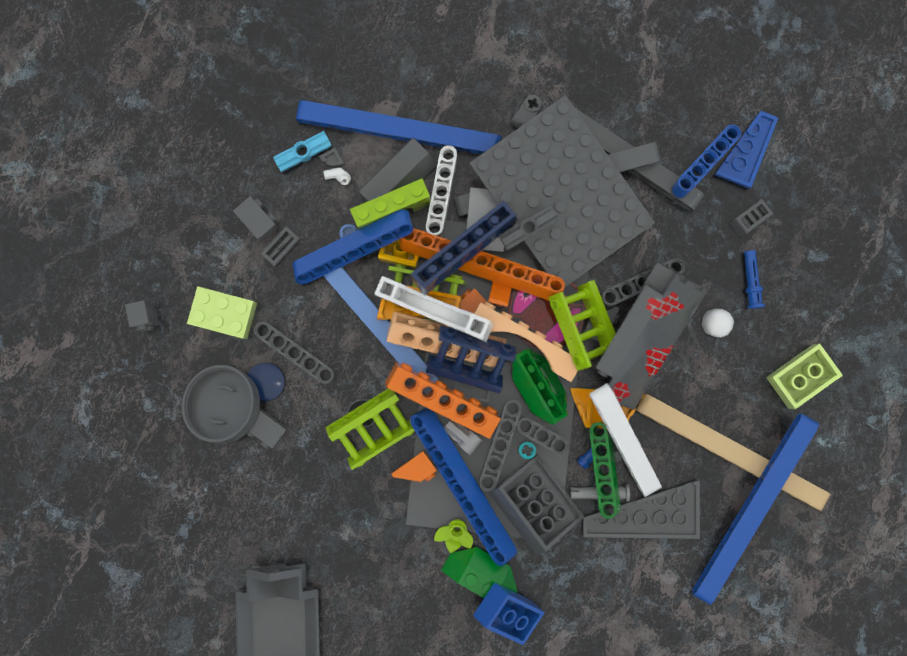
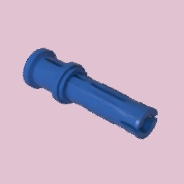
(754, 289)

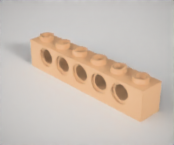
(424, 335)

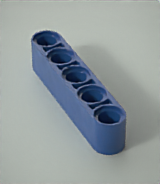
(700, 166)

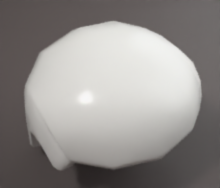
(717, 322)

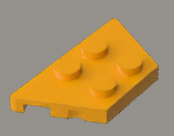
(587, 409)

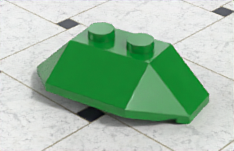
(539, 386)
(477, 571)

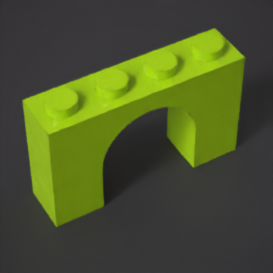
(409, 196)

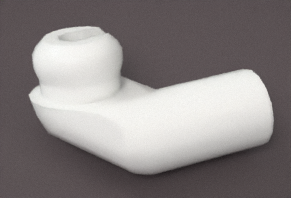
(338, 173)

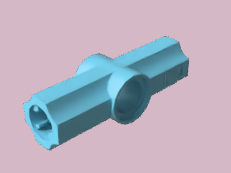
(313, 145)

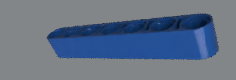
(352, 247)

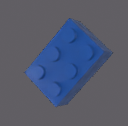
(508, 614)

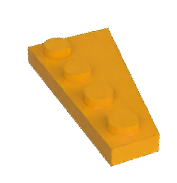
(387, 308)

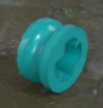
(523, 455)

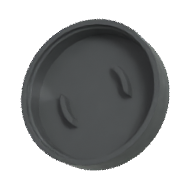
(220, 404)

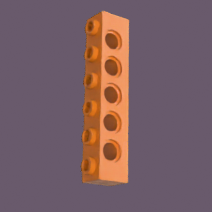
(483, 425)

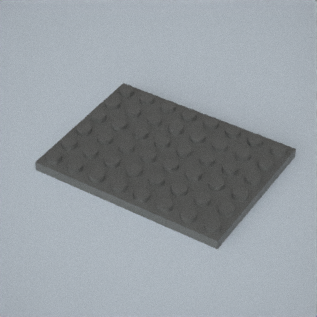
(563, 166)

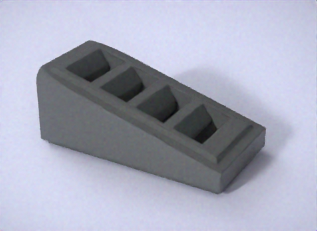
(741, 225)

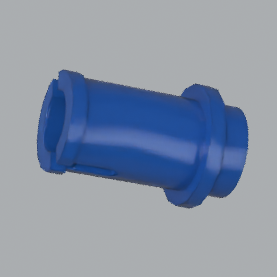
(586, 459)

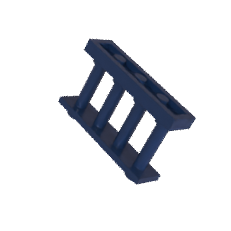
(467, 374)

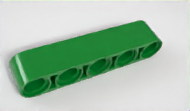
(600, 477)

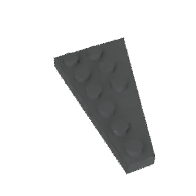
(659, 515)

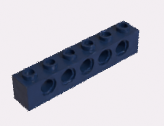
(463, 248)

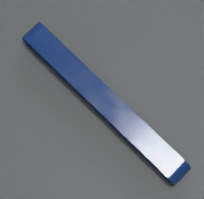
(463, 486)

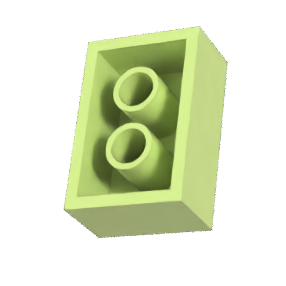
(222, 313)
(804, 376)

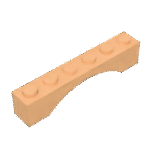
(558, 359)

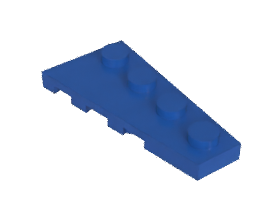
(747, 154)

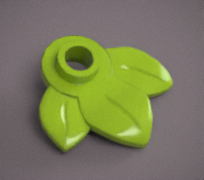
(454, 537)

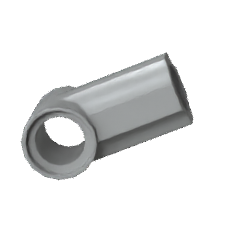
(465, 438)

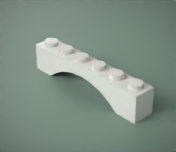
(434, 309)

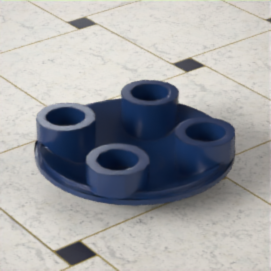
(268, 380)

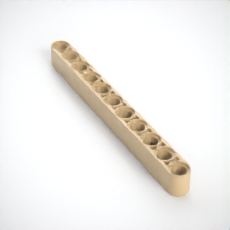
(727, 449)

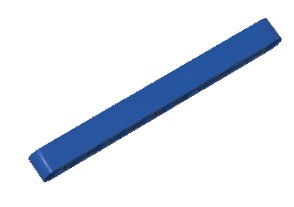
(395, 127)
(755, 508)

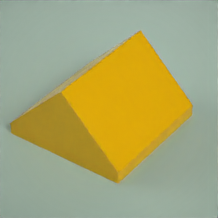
(395, 255)

